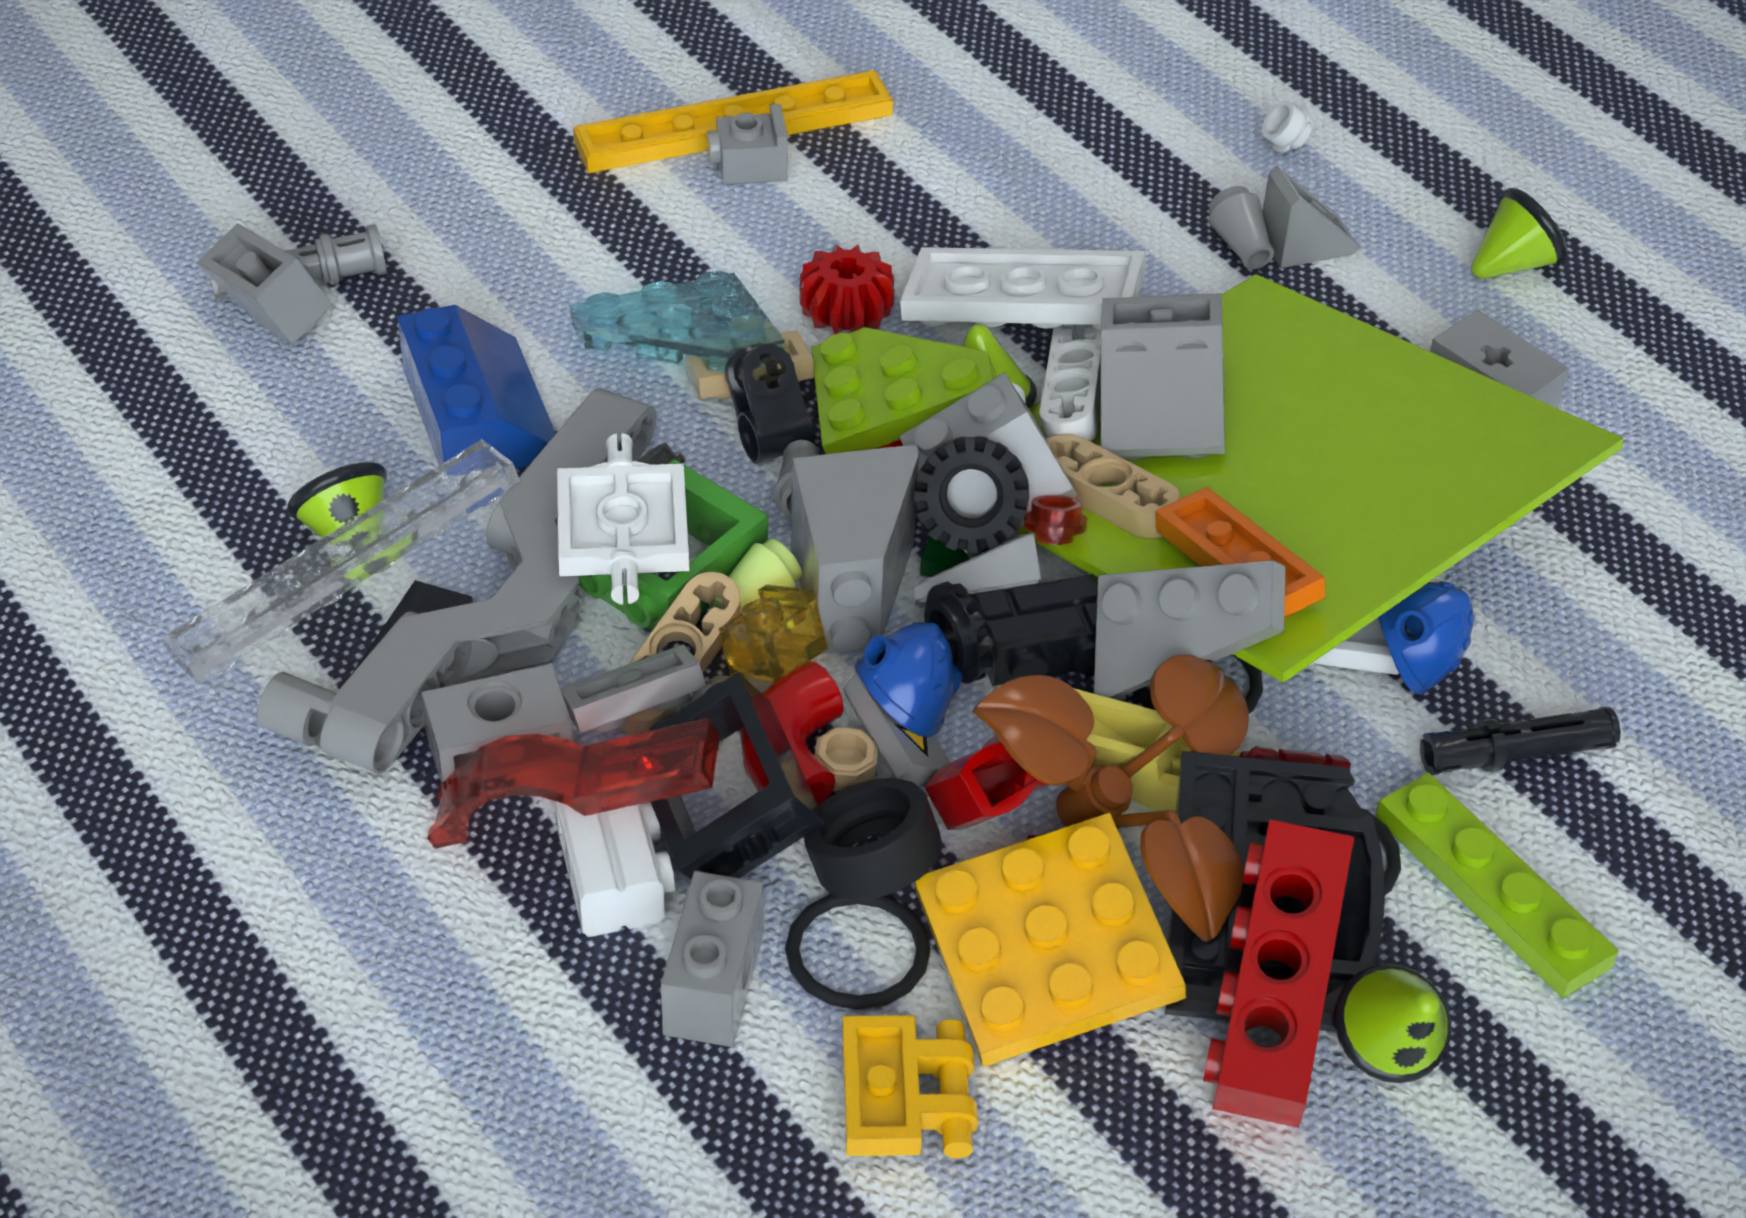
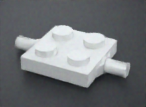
(622, 519)

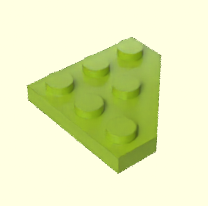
(886, 383)

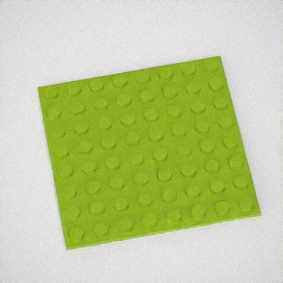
(1355, 461)

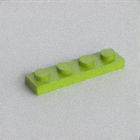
(1497, 885)

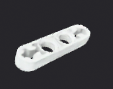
(1072, 382)

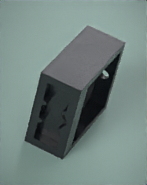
(775, 814)

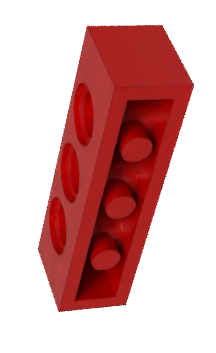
(1276, 1080)

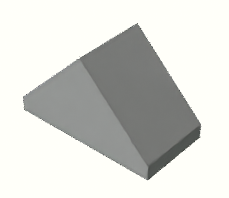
(1301, 224)

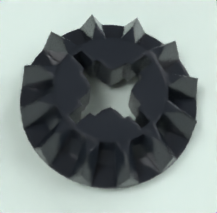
(963, 627)

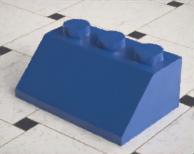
(472, 385)

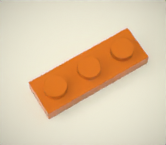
(1219, 534)

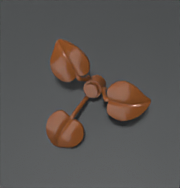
(1046, 733)

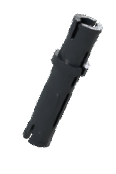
(1496, 743)

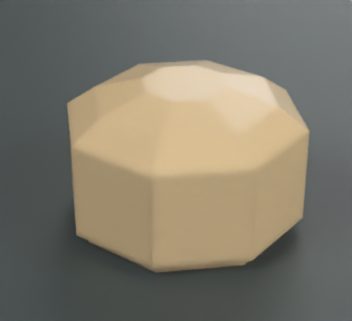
(848, 755)

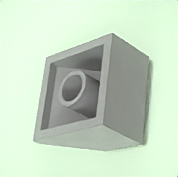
(1002, 417)

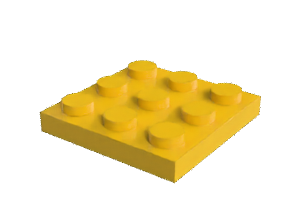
(1048, 939)

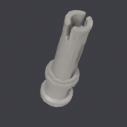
(336, 258)

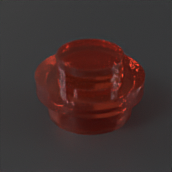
(1055, 519)

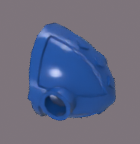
(1442, 625)
(911, 676)

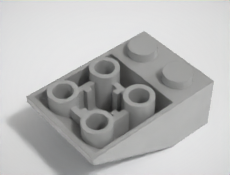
(1162, 376)

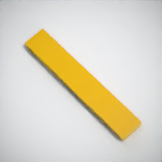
(685, 128)

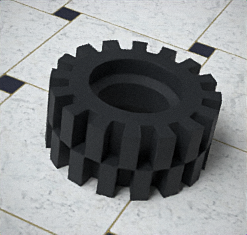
(964, 532)

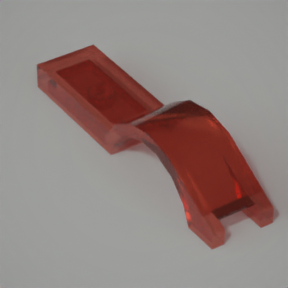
(583, 777)

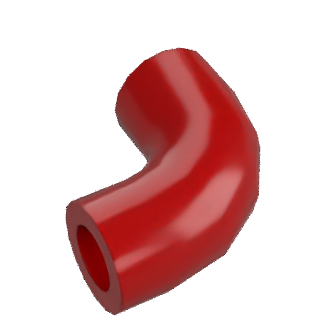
(803, 704)

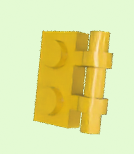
(883, 1086)

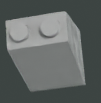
(854, 537)

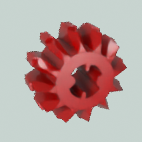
(846, 289)

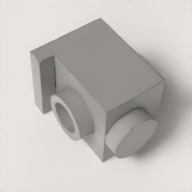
(750, 147)

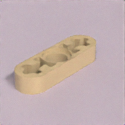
(1126, 505)
(679, 625)

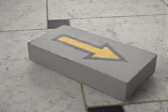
(906, 753)

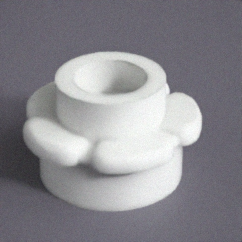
(1287, 126)

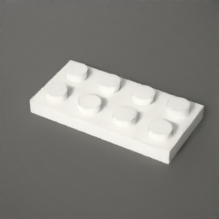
(1018, 285)

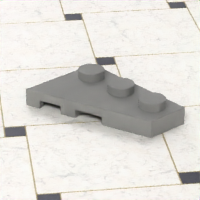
(1181, 612)

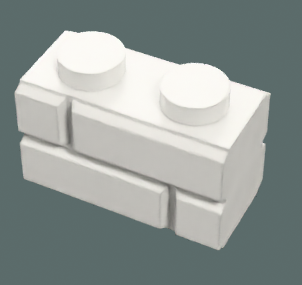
(615, 867)

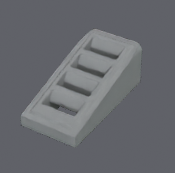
(998, 569)

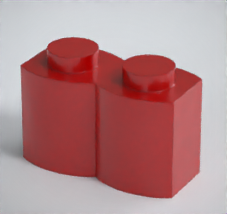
(980, 786)

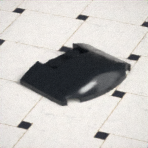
(1240, 800)

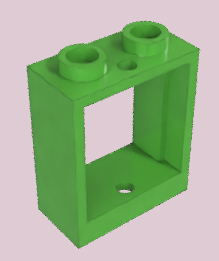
(713, 518)

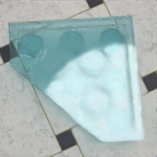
(668, 320)

